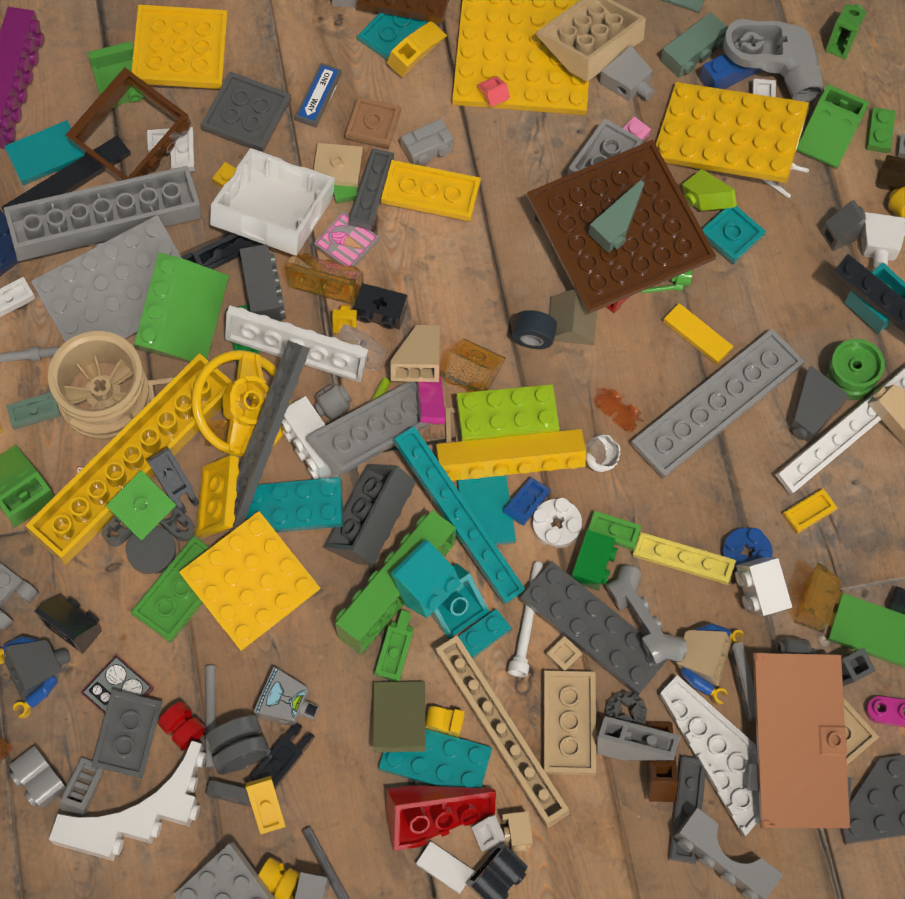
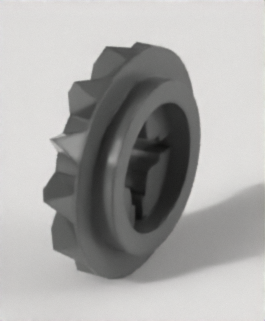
(628, 699)

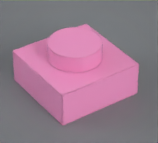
(638, 128)

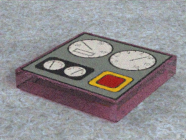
(117, 677)

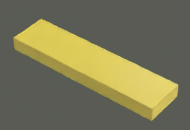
(684, 558)

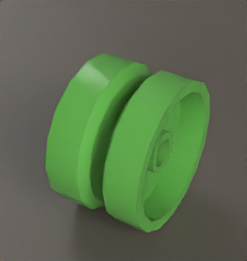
(856, 367)

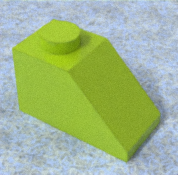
(708, 192)

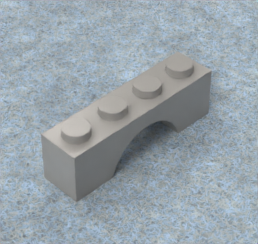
(700, 836)

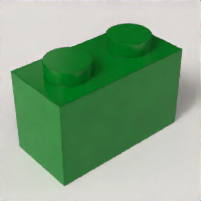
(593, 560)

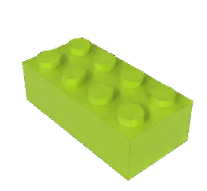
(506, 412)

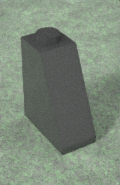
(816, 404)

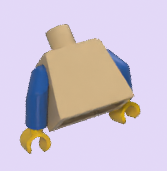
(706, 657)

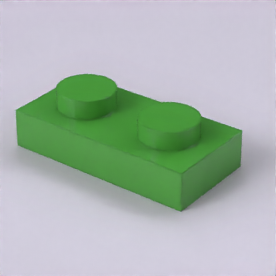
(881, 130)
(624, 531)

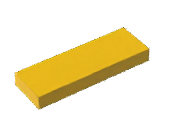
(698, 334)

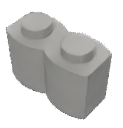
(37, 778)

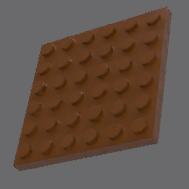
(659, 242)

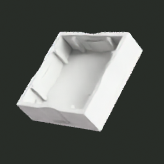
(272, 201)

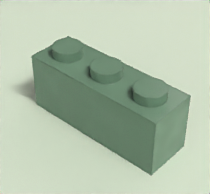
(694, 45)

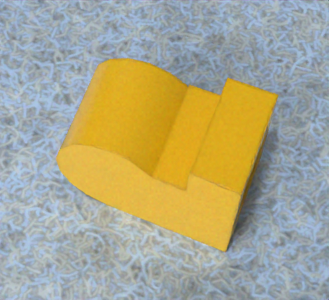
(445, 721)

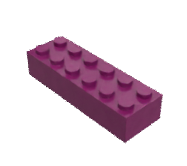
(18, 54)

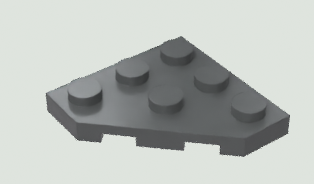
(879, 804)

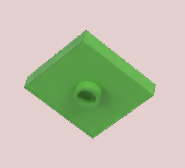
(140, 505)

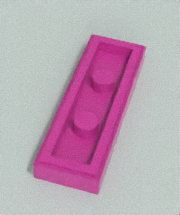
(431, 402)

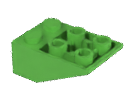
(832, 126)
(21, 487)

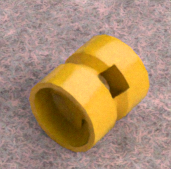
(278, 880)

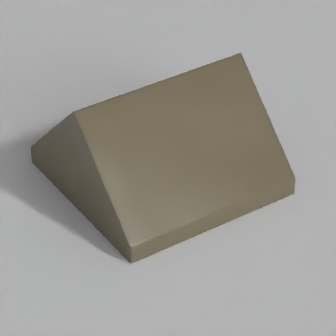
(572, 320)

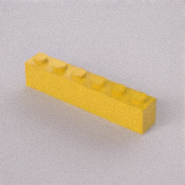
(512, 455)

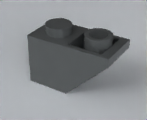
(844, 226)

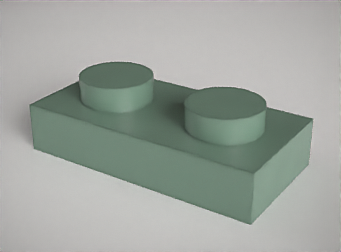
(33, 411)

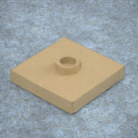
(340, 162)

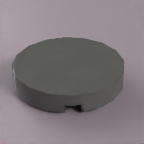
(153, 552)

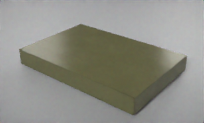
(399, 717)

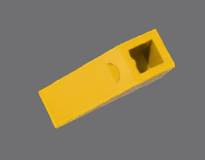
(415, 48)

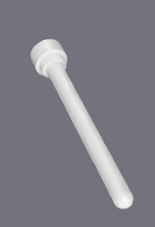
(519, 665)

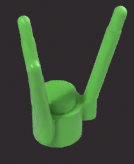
(680, 281)

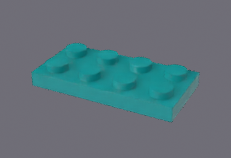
(300, 504)
(444, 764)

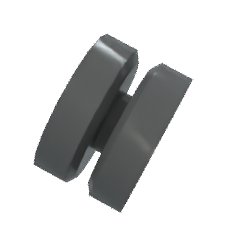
(237, 744)

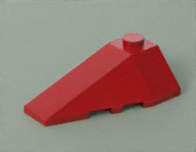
(428, 811)

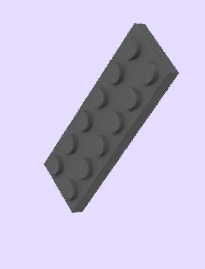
(591, 627)

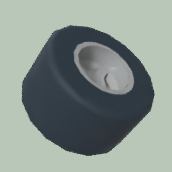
(534, 329)

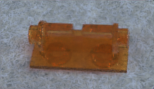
(627, 414)

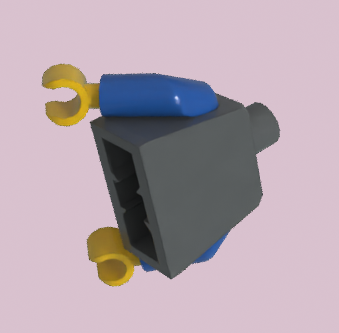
(32, 669)

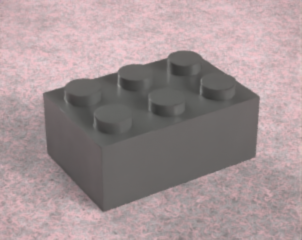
(262, 282)

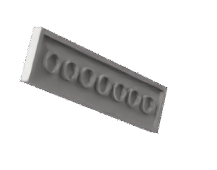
(717, 403)

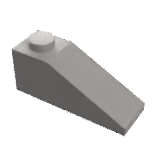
(635, 742)

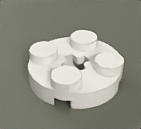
(554, 536)

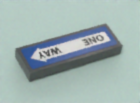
(318, 95)

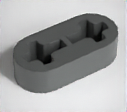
(228, 793)

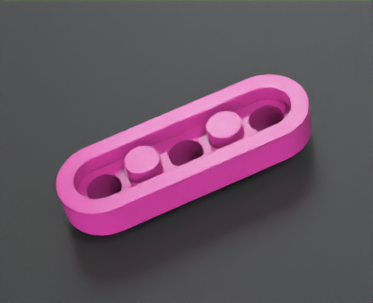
(892, 711)

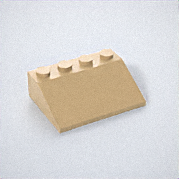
(592, 35)

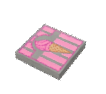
(346, 243)

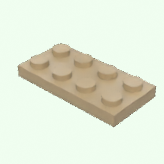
(570, 722)

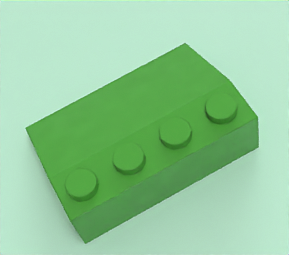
(181, 309)

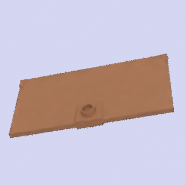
(801, 741)

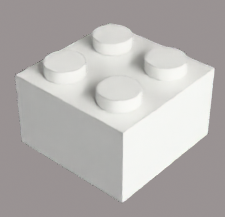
(763, 586)

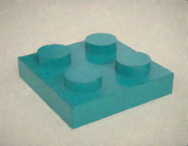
(733, 233)

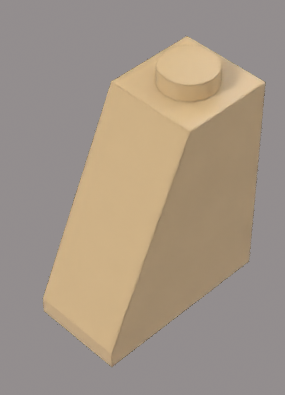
(418, 356)
(890, 407)

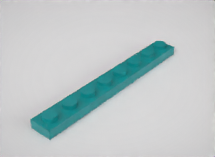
(459, 514)

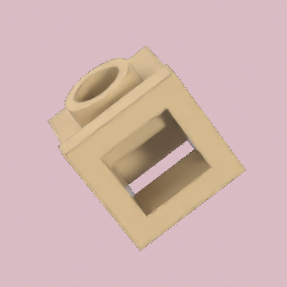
(518, 831)

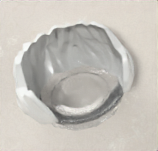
(602, 453)

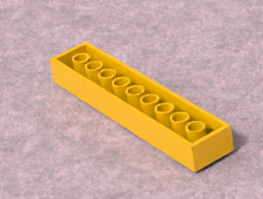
(79, 508)

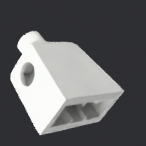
(882, 237)

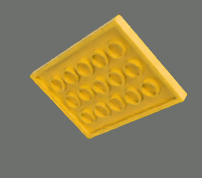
(732, 131)

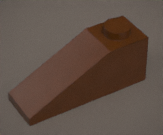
(662, 774)

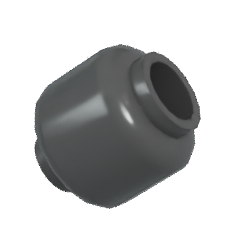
(794, 645)

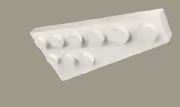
(719, 748)

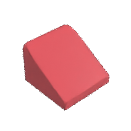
(494, 90)

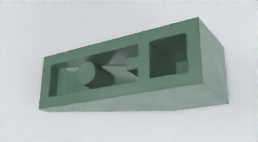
(613, 225)

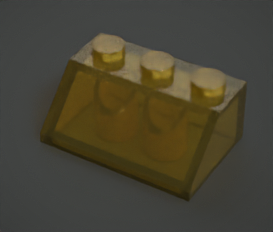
(324, 278)

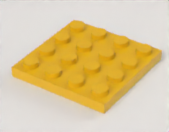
(180, 46)
(249, 581)

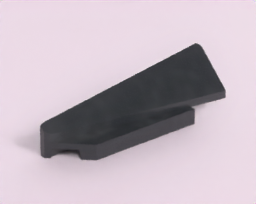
(218, 250)

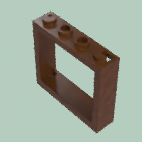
(102, 107)

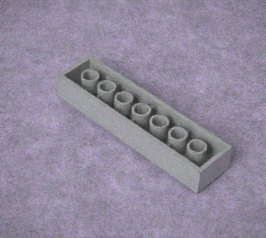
(101, 212)

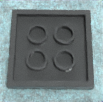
(246, 111)

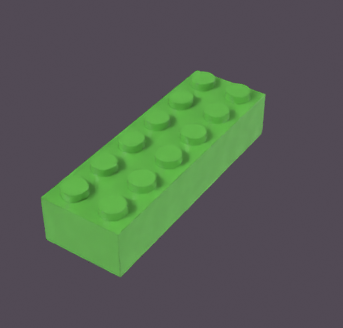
(381, 599)

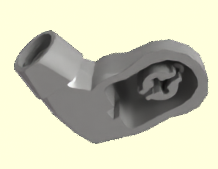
(777, 49)

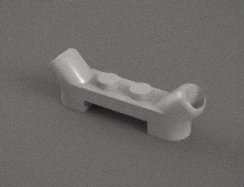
(656, 644)

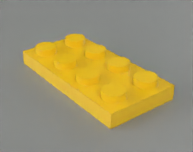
(431, 190)

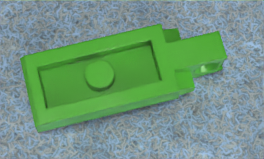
(395, 648)

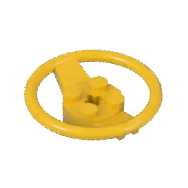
(241, 416)

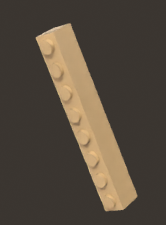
(502, 732)

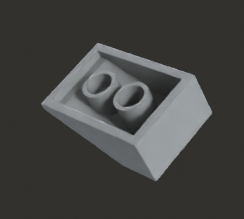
(604, 143)

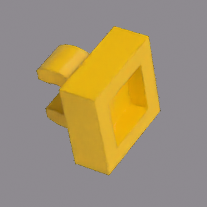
(344, 316)

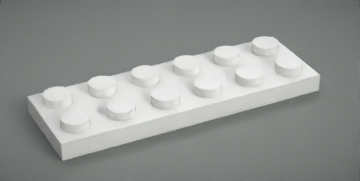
(272, 337)

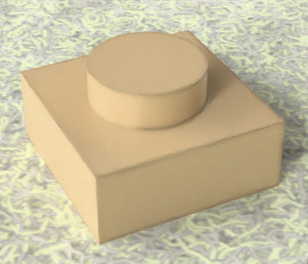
(564, 654)

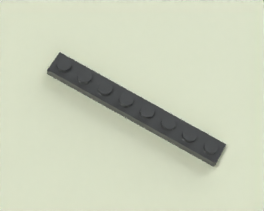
(267, 427)

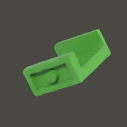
(109, 63)

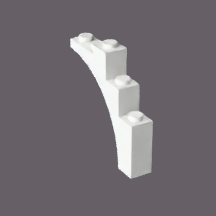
(141, 822)

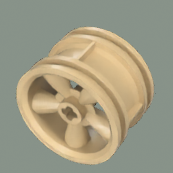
(83, 355)

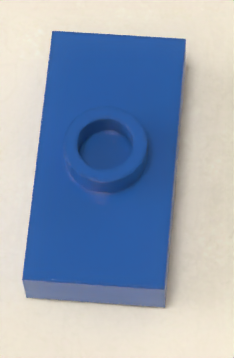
(527, 501)

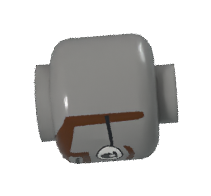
(333, 401)

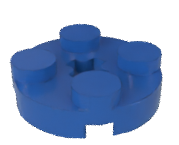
(746, 537)

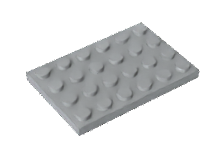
(106, 284)

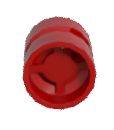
(181, 725)

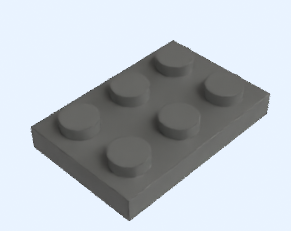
(127, 734)

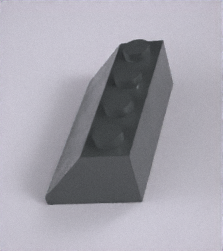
(370, 513)

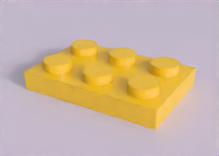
(217, 496)

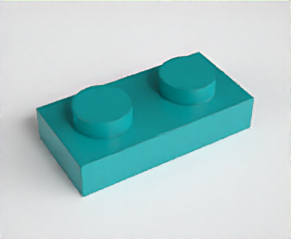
(485, 633)

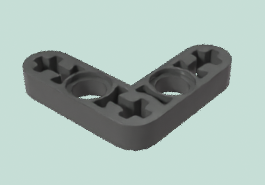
(168, 524)

